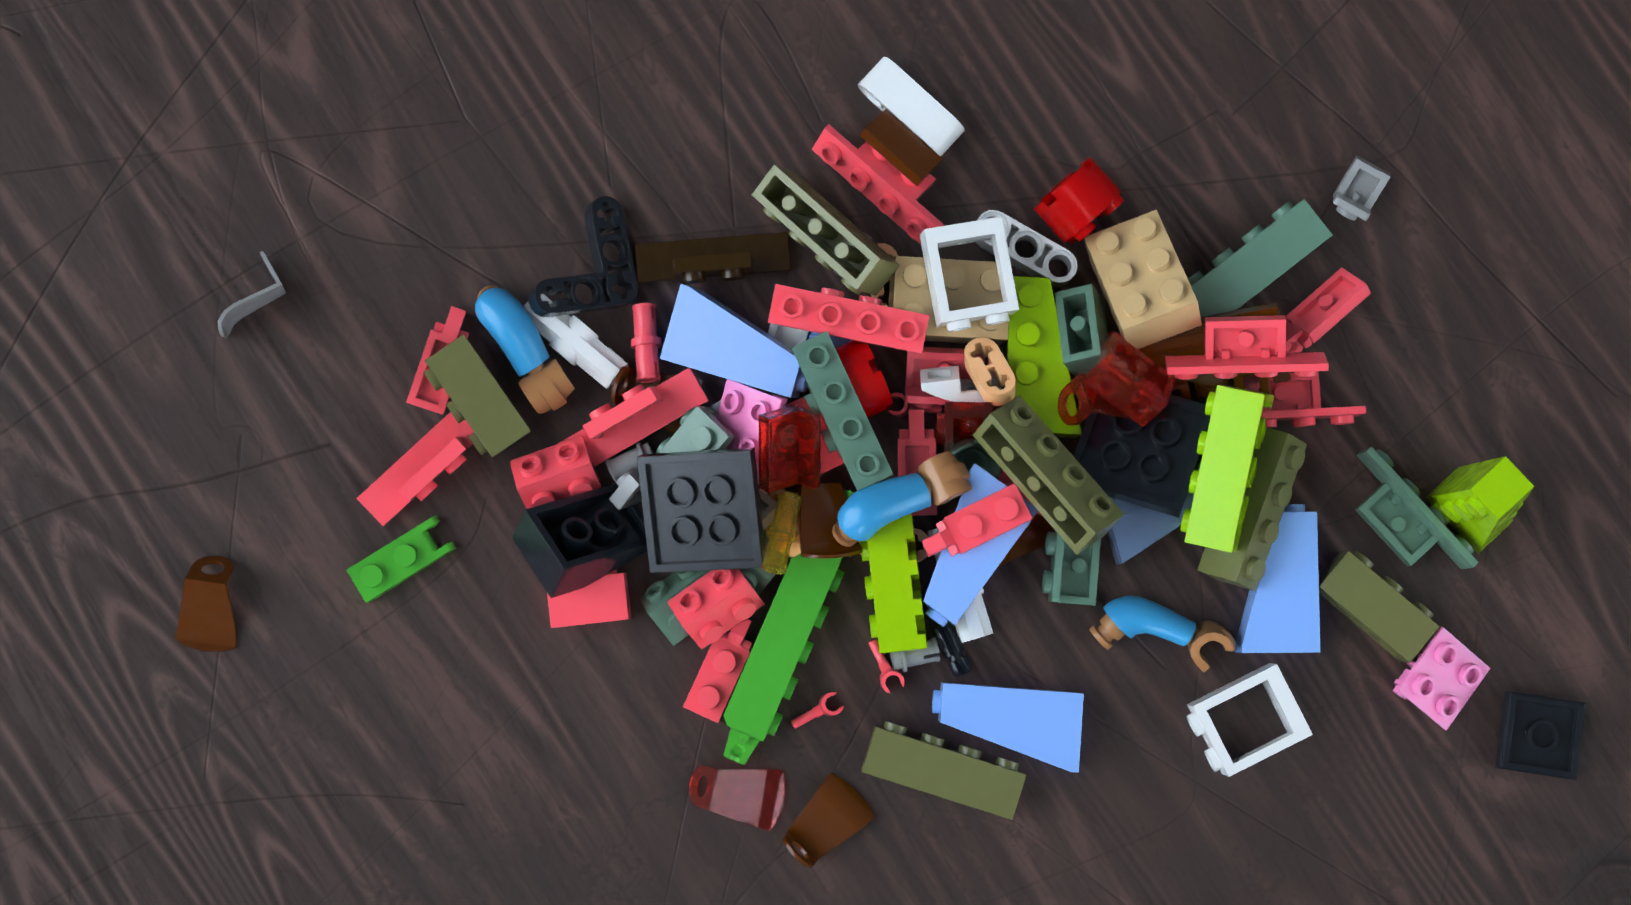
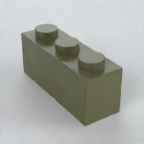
(475, 397)
(1376, 605)

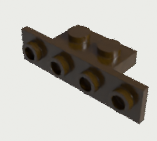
(712, 257)

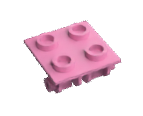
(741, 411)
(1441, 678)

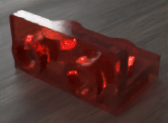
(1130, 380)
(960, 419)
(789, 448)

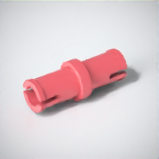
(646, 343)

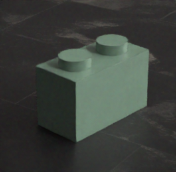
(1081, 327)

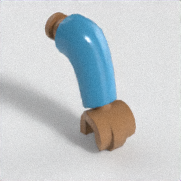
(521, 342)
(879, 504)
(1138, 615)

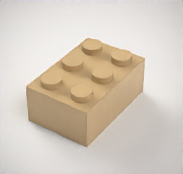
(1143, 280)
(966, 285)

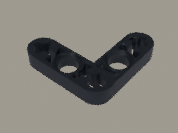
(600, 282)

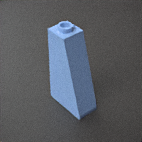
(724, 344)
(961, 577)
(1285, 606)
(1021, 719)

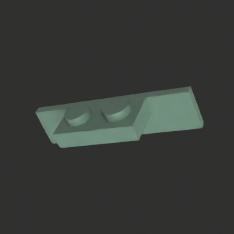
(841, 411)
(1403, 517)

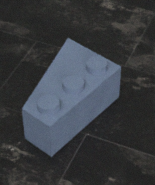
(1141, 528)

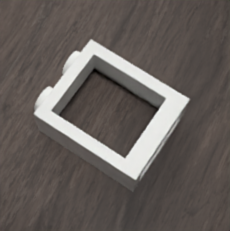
(959, 234)
(1283, 702)

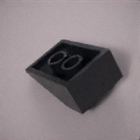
(579, 539)

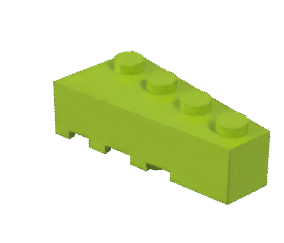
(1036, 354)
(1225, 467)
(1481, 499)
(895, 587)

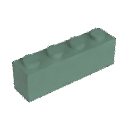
(1261, 259)

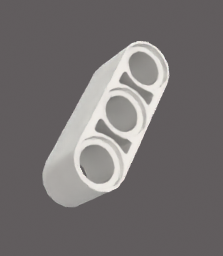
(894, 90)
(1045, 250)

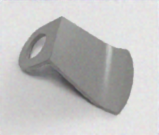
(251, 303)

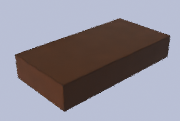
(901, 147)

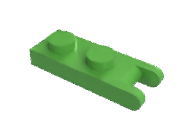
(398, 561)

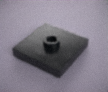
(1540, 735)

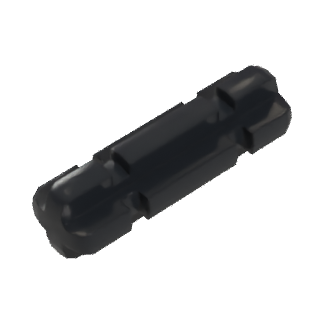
(951, 647)

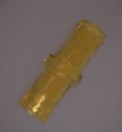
(782, 533)

